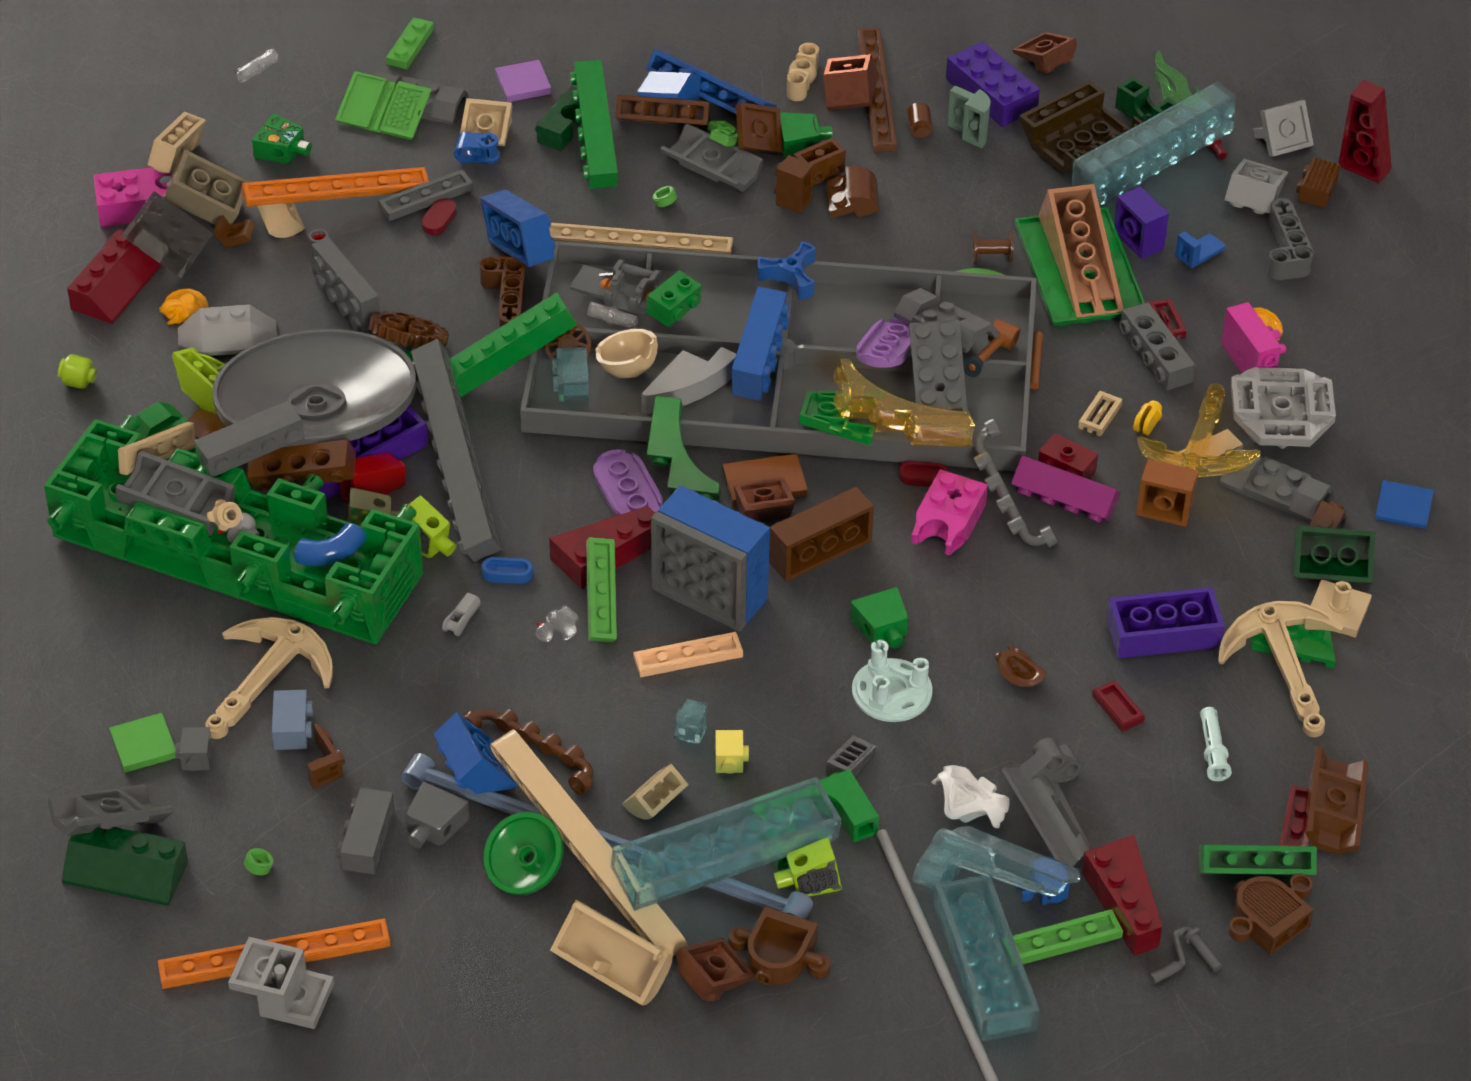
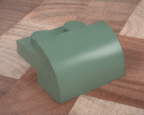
(969, 115)

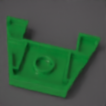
(820, 413)

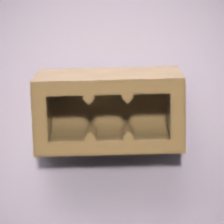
(281, 219)
(655, 793)

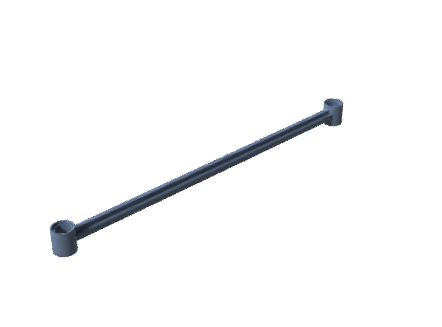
(422, 769)

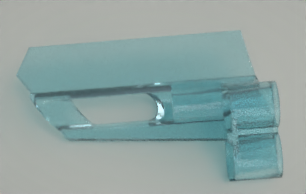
(992, 858)

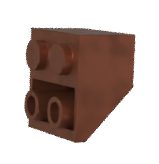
(850, 82)

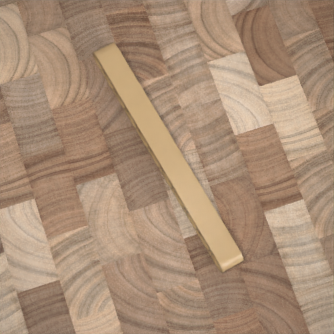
(581, 838)

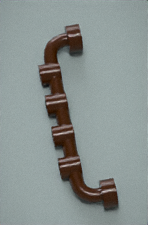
(579, 782)

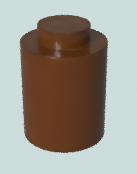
(920, 120)

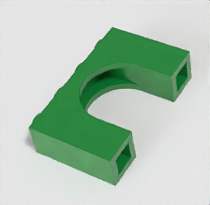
(852, 805)

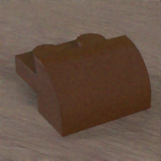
(853, 193)

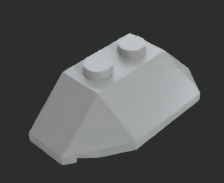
(226, 329)

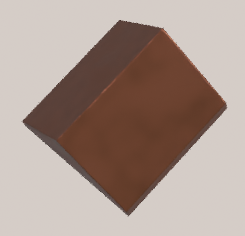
(764, 499)

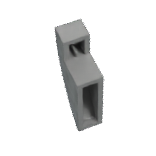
(690, 378)

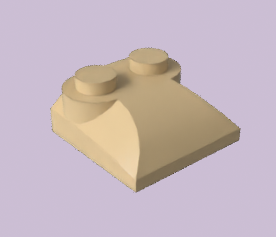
(487, 117)

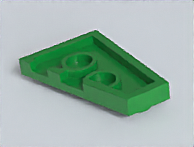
(1307, 644)

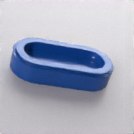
(507, 570)

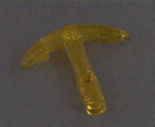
(1197, 449)

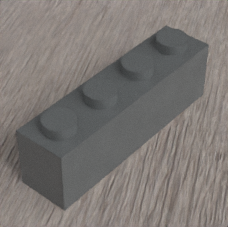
(249, 439)

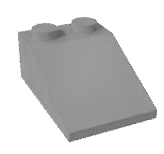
(1255, 186)

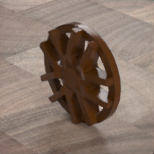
(570, 341)

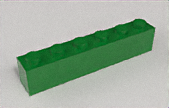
(595, 124)
(511, 343)

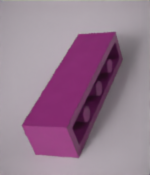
(1066, 489)

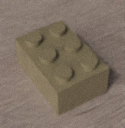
(205, 189)

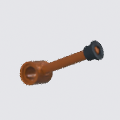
(1008, 338)

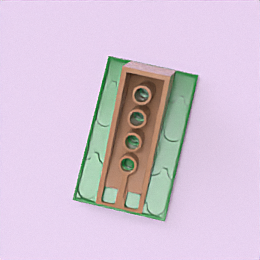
(1078, 258)

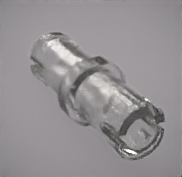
(256, 65)
(612, 315)

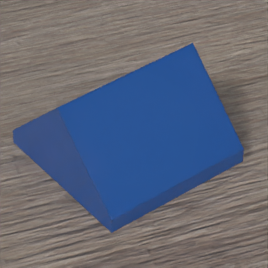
(1404, 504)

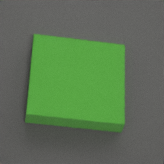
(143, 742)

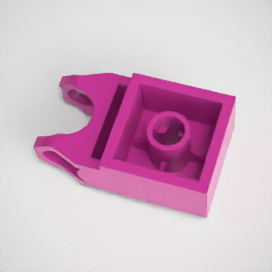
(125, 192)
(950, 510)

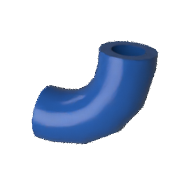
(328, 551)

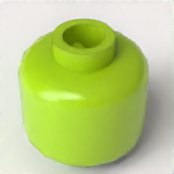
(76, 371)

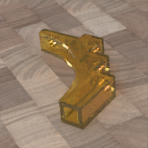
(893, 414)

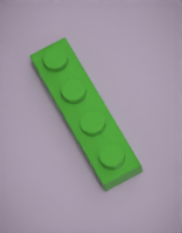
(601, 589)
(1068, 936)

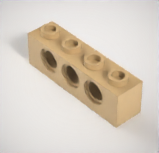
(174, 140)

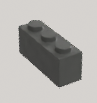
(366, 830)

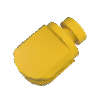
(1147, 417)

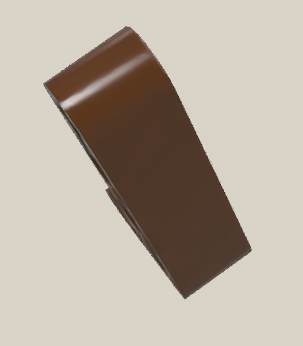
(510, 277)

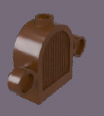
(1271, 911)
(780, 947)

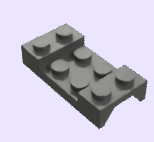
(174, 489)

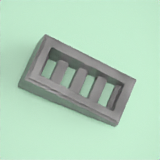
(834, 763)

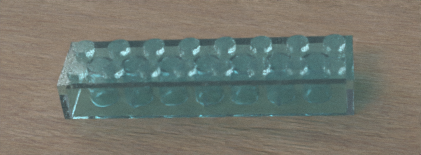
(1157, 143)
(724, 843)

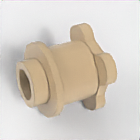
(219, 515)

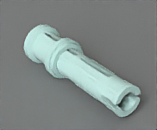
(1215, 752)

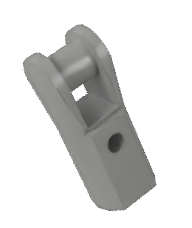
(462, 614)

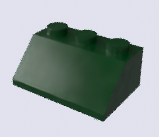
(1333, 554)

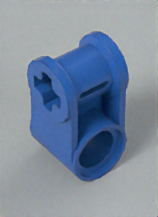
(475, 148)

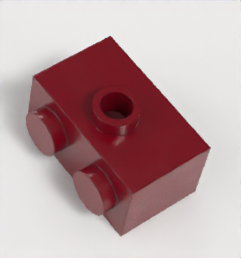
(1068, 456)

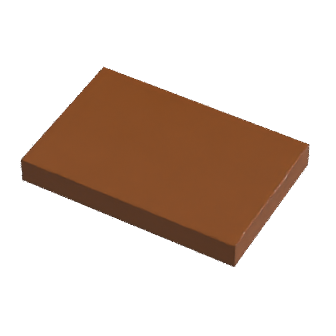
(765, 469)

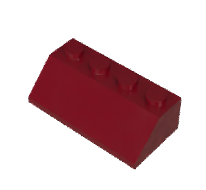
(111, 279)

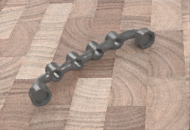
(1005, 501)

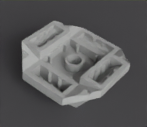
(1282, 405)

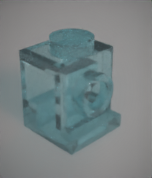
(691, 721)

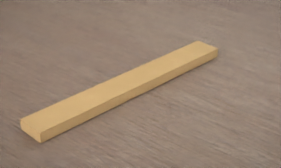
(640, 238)

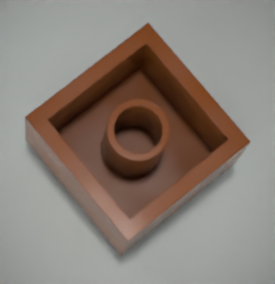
(1167, 492)

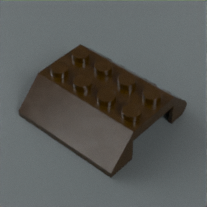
(1072, 125)

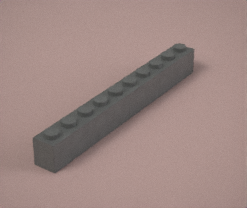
(456, 451)

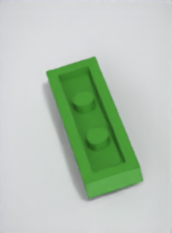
(410, 43)

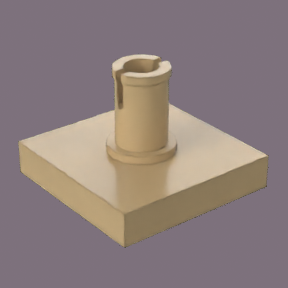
(1343, 604)

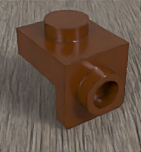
(235, 233)
(1329, 515)

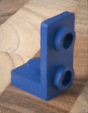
(1194, 251)

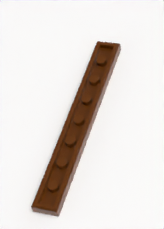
(880, 110)

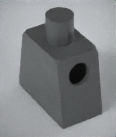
(435, 816)

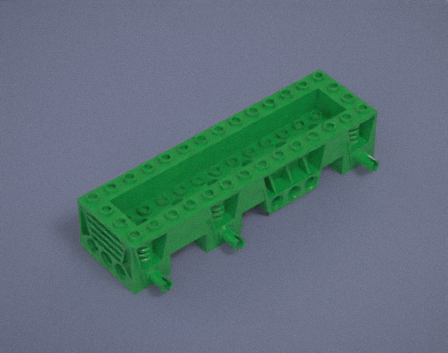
(346, 597)

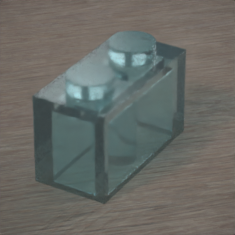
(572, 374)

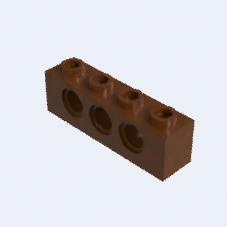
(663, 110)
(329, 460)

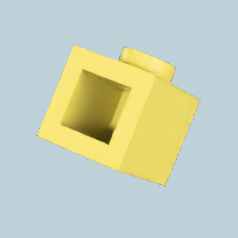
(730, 751)

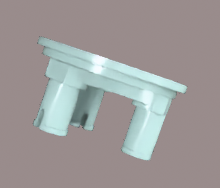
(891, 686)

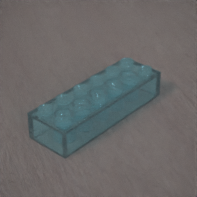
(986, 958)

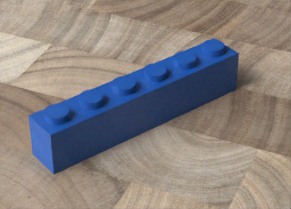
(711, 87)

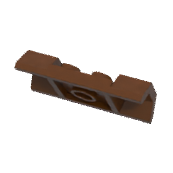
(1335, 804)

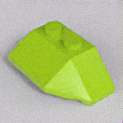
(197, 376)

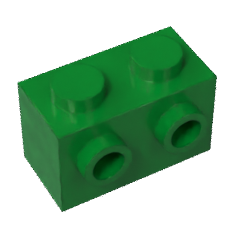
(674, 298)

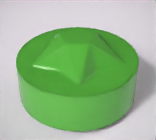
(664, 196)
(258, 861)

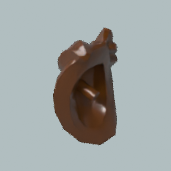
(1018, 667)

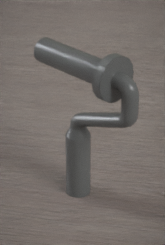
(1192, 936)

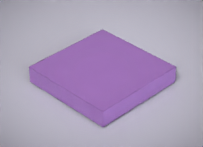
(523, 81)

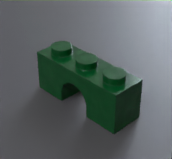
(1134, 100)
(556, 126)

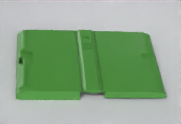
(383, 105)

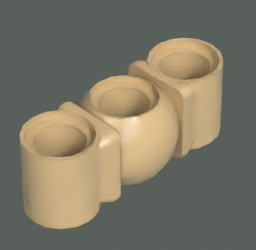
(802, 71)

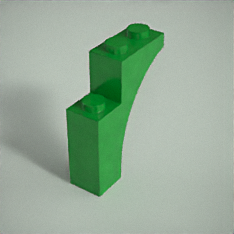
(667, 447)

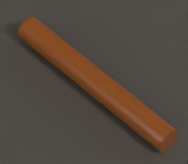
(1036, 360)

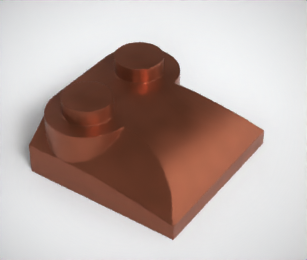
(1047, 51)
(712, 968)

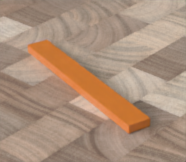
(332, 186)
(316, 946)

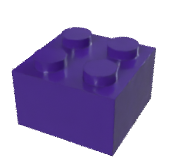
(1141, 222)

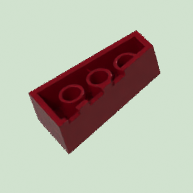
(1366, 134)
(631, 538)
(1122, 885)

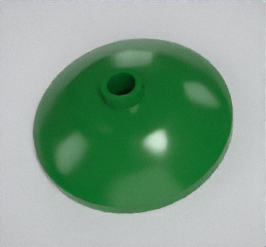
(512, 845)

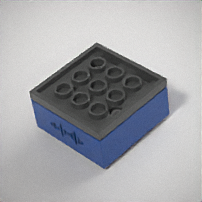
(710, 558)

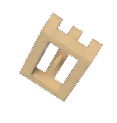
(1093, 426)

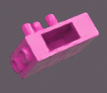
(1249, 339)

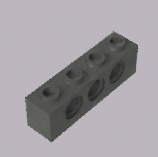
(1157, 346)

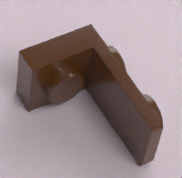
(330, 766)

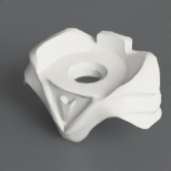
(970, 798)

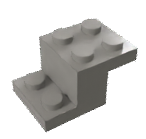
(281, 982)

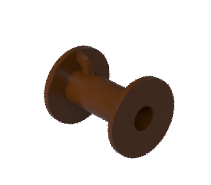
(993, 246)

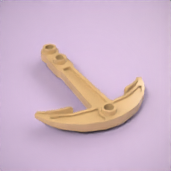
(1275, 631)
(289, 639)

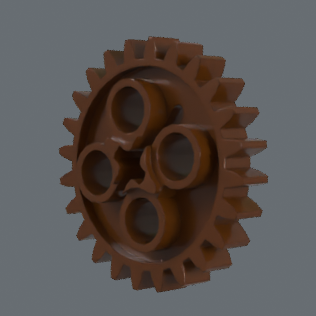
(406, 329)

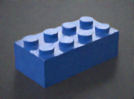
(518, 228)
(760, 344)

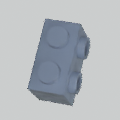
(290, 719)

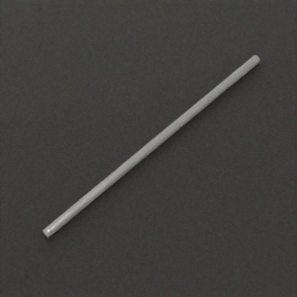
(936, 956)

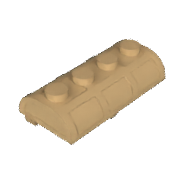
(612, 953)

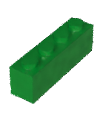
(1257, 859)

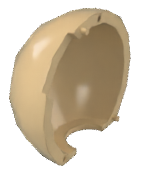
(627, 353)

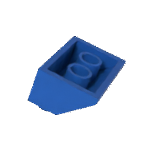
(471, 756)

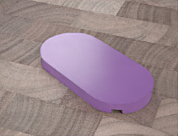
(885, 344)
(625, 482)

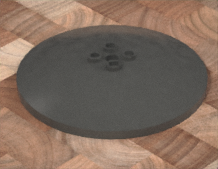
(333, 378)

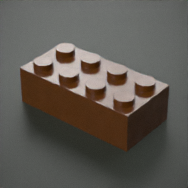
(821, 533)

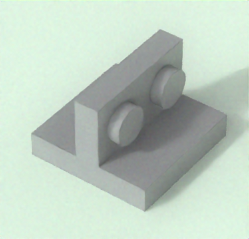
(1285, 128)

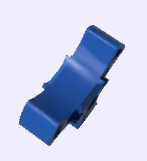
(790, 270)

